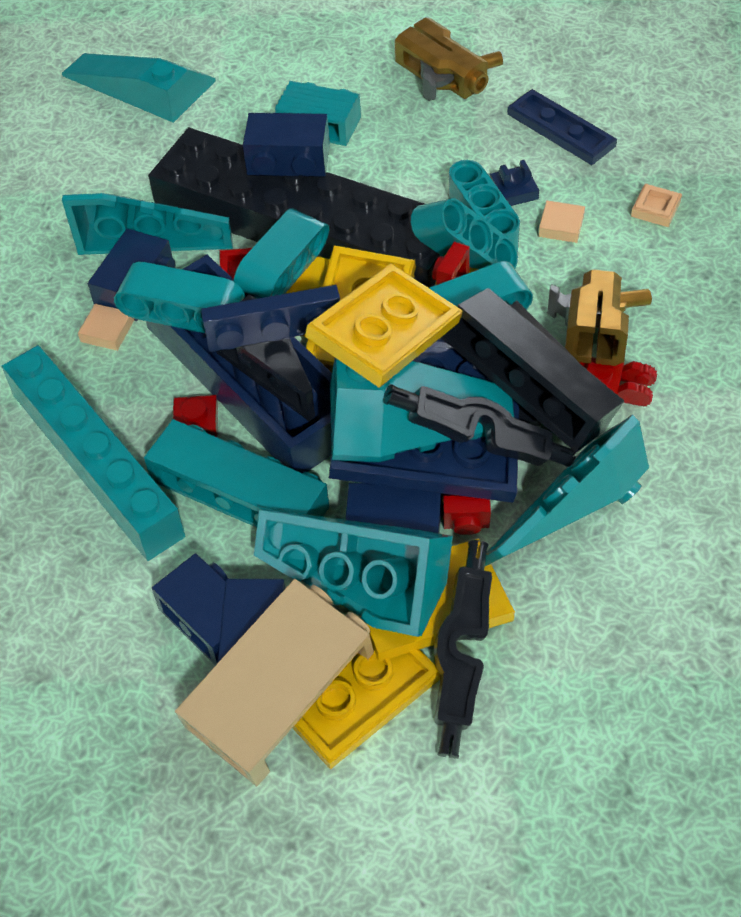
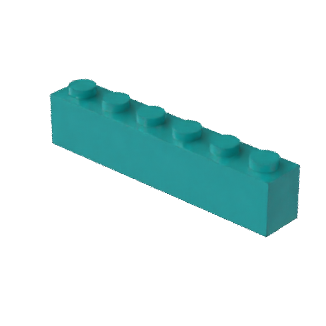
(94, 453)

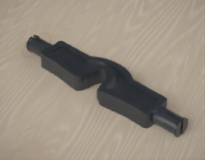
(459, 419)
(459, 671)

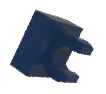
(516, 184)

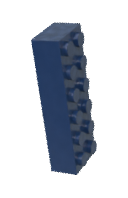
(272, 423)

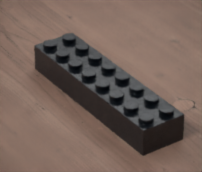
(212, 178)

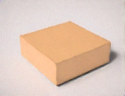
(656, 205)
(561, 221)
(105, 327)

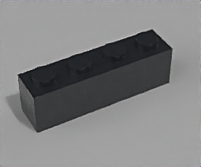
(533, 370)

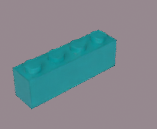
(230, 476)

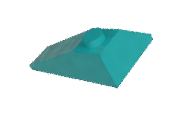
(142, 82)
(102, 218)
(374, 431)
(599, 476)
(372, 569)

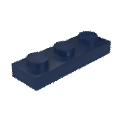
(265, 318)

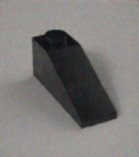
(277, 370)

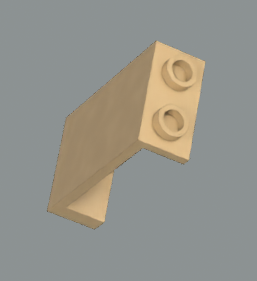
(273, 677)

